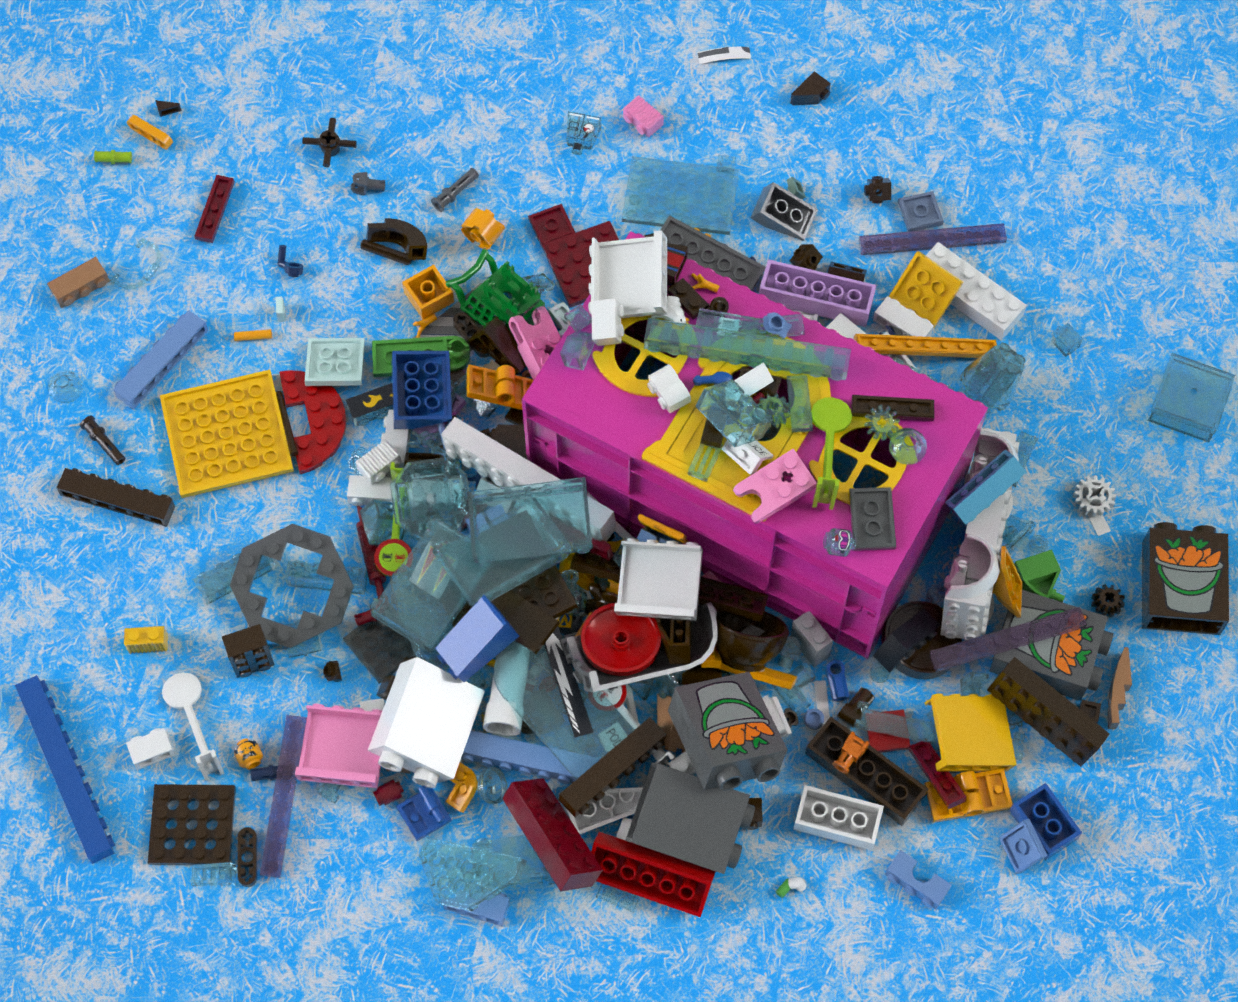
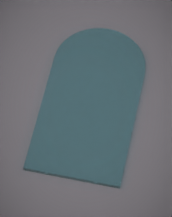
(533, 693)

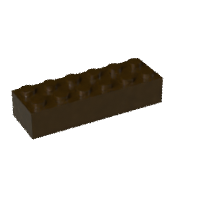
(1048, 712)
(872, 774)

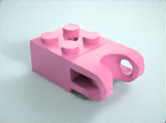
(535, 341)
(772, 490)

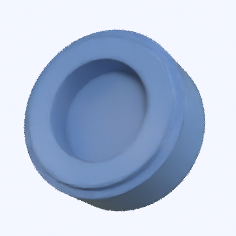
(814, 719)

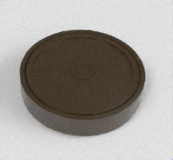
(920, 663)

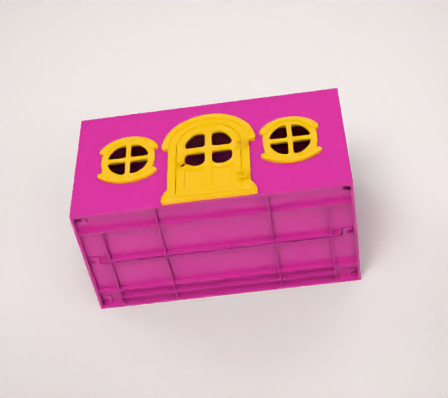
(639, 459)

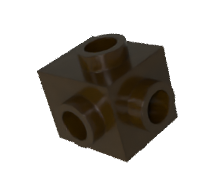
(878, 189)
(806, 257)

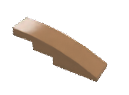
(1120, 683)

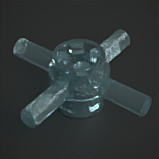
(667, 684)

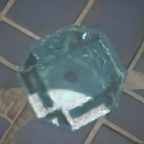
(434, 477)

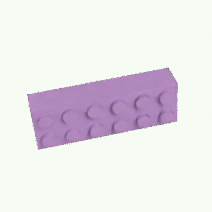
(817, 292)

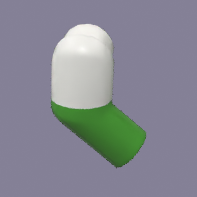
(791, 883)

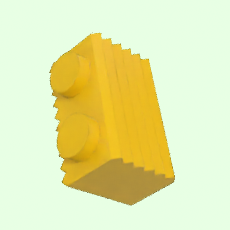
(146, 639)

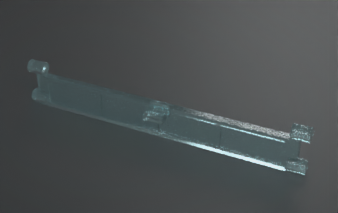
(910, 727)

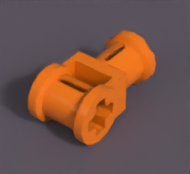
(851, 751)

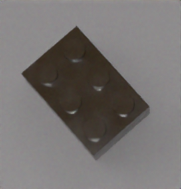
(248, 651)

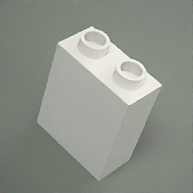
(425, 722)

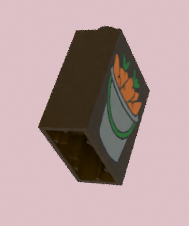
(1185, 579)

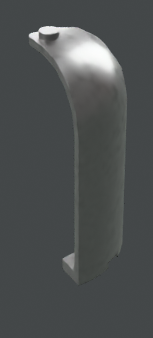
(703, 641)

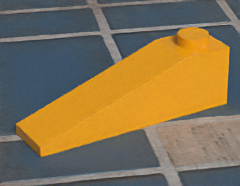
(1008, 584)

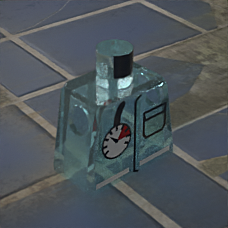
(582, 131)

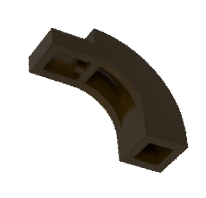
(400, 233)

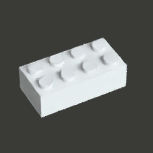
(838, 817)

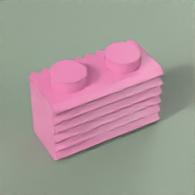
(643, 116)

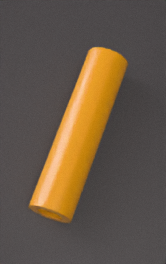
(253, 335)

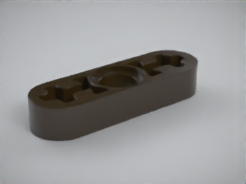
(471, 326)
(242, 843)

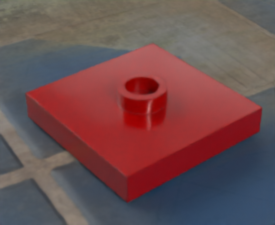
(886, 742)

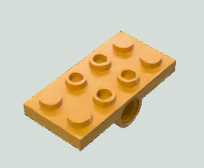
(497, 385)
(984, 794)

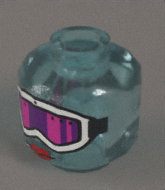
(839, 542)

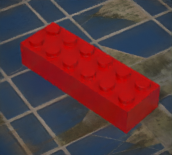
(652, 874)

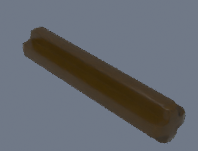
(385, 252)

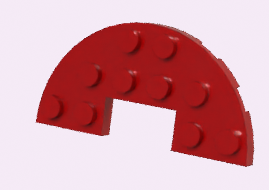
(325, 418)

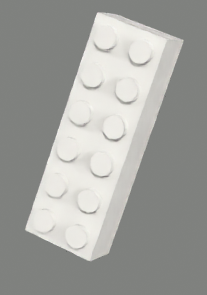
(980, 296)

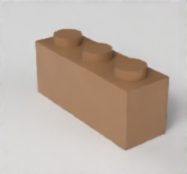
(78, 282)

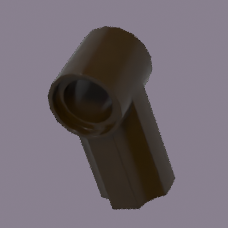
(850, 712)

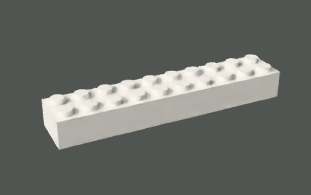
(511, 469)

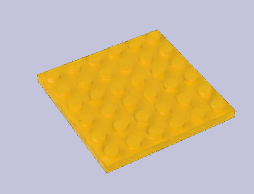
(226, 433)

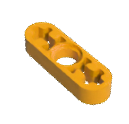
(149, 132)

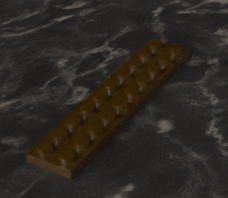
(722, 595)

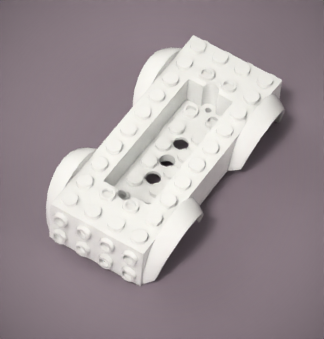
(973, 574)

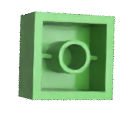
(1040, 574)

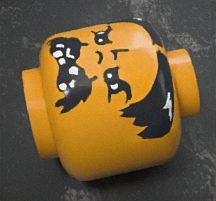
(248, 754)

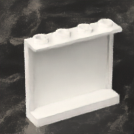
(631, 273)
(659, 579)

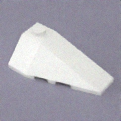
(612, 807)

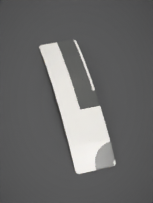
(724, 53)

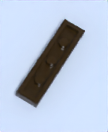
(905, 407)

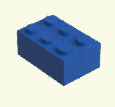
(1048, 818)

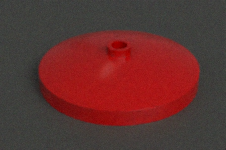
(619, 642)

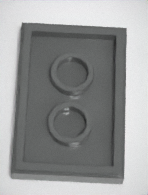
(872, 518)

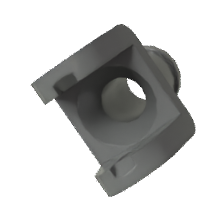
(365, 184)

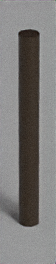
(286, 423)

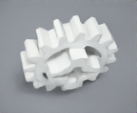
(1094, 504)

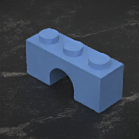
(930, 892)

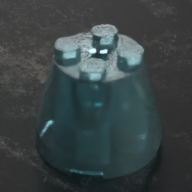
(994, 376)

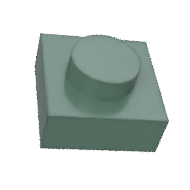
(795, 187)

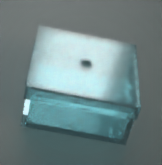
(1191, 397)

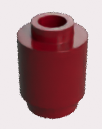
(388, 792)

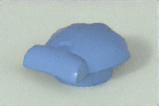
(776, 324)

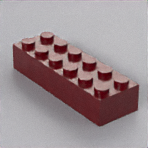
(552, 834)

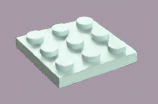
(334, 361)

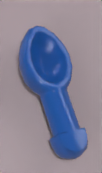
(716, 378)

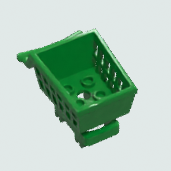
(490, 293)

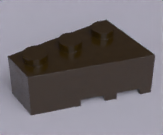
(499, 344)
(676, 639)

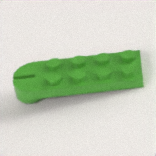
(382, 351)

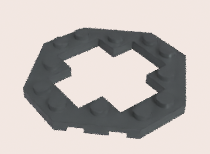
(274, 547)

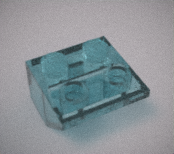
(378, 521)

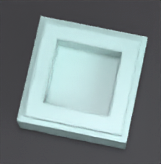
(280, 309)

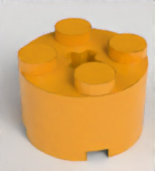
(482, 228)

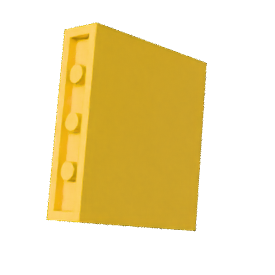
(972, 733)

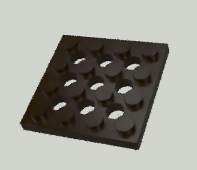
(182, 814)

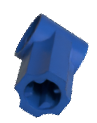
(837, 682)

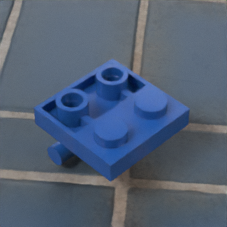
(423, 813)

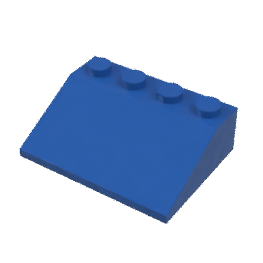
(421, 388)

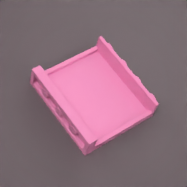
(338, 747)

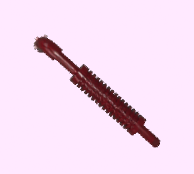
(375, 577)

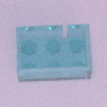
(733, 413)

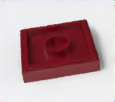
(551, 224)

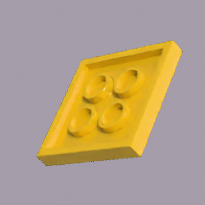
(926, 288)

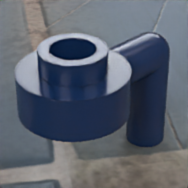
(291, 268)

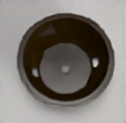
(749, 643)

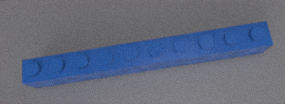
(65, 770)

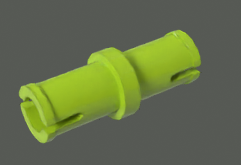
(113, 156)

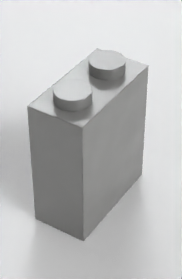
(813, 639)

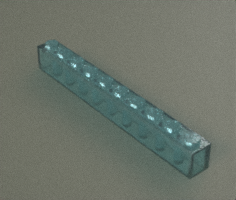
(747, 349)

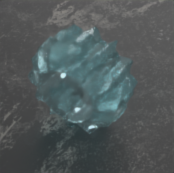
(776, 409)
(886, 428)

